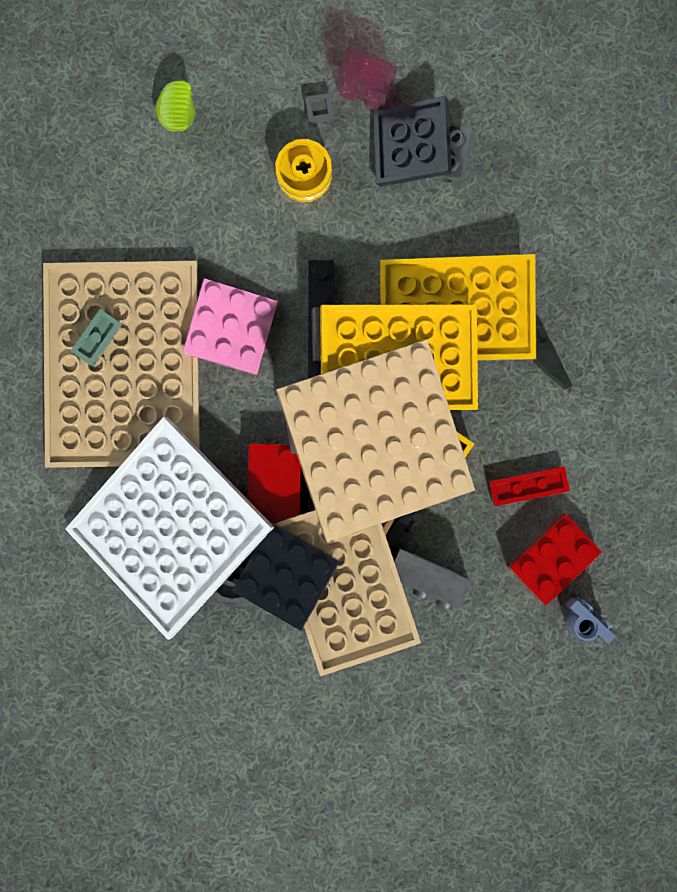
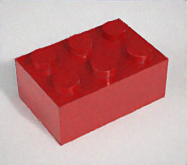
(554, 559)

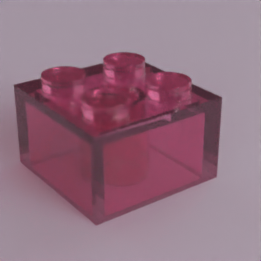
(366, 79)

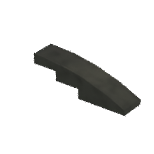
(550, 363)

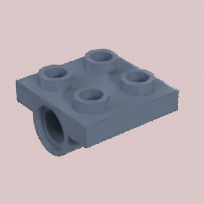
(595, 626)

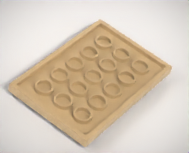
(364, 603)

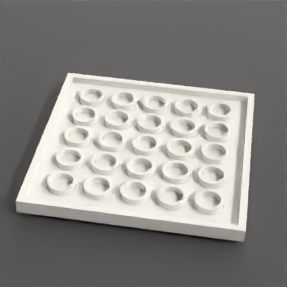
(168, 528)

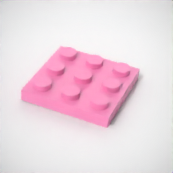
(230, 327)

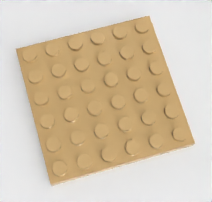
(375, 440)

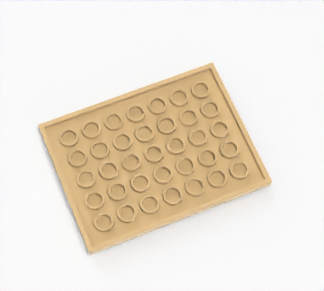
(109, 409)

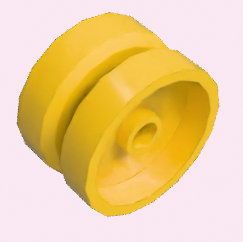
(303, 155)

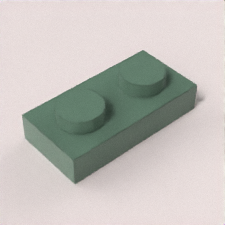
(96, 337)

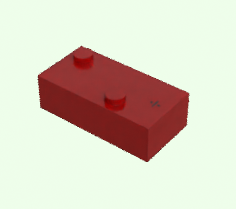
(274, 481)

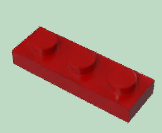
(529, 486)

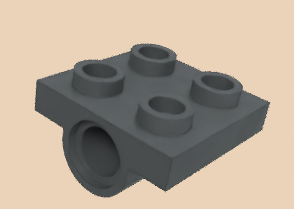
(461, 144)

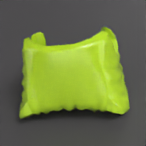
(176, 106)

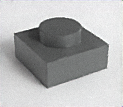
(319, 108)

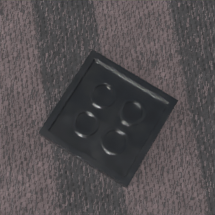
(412, 141)
(286, 576)

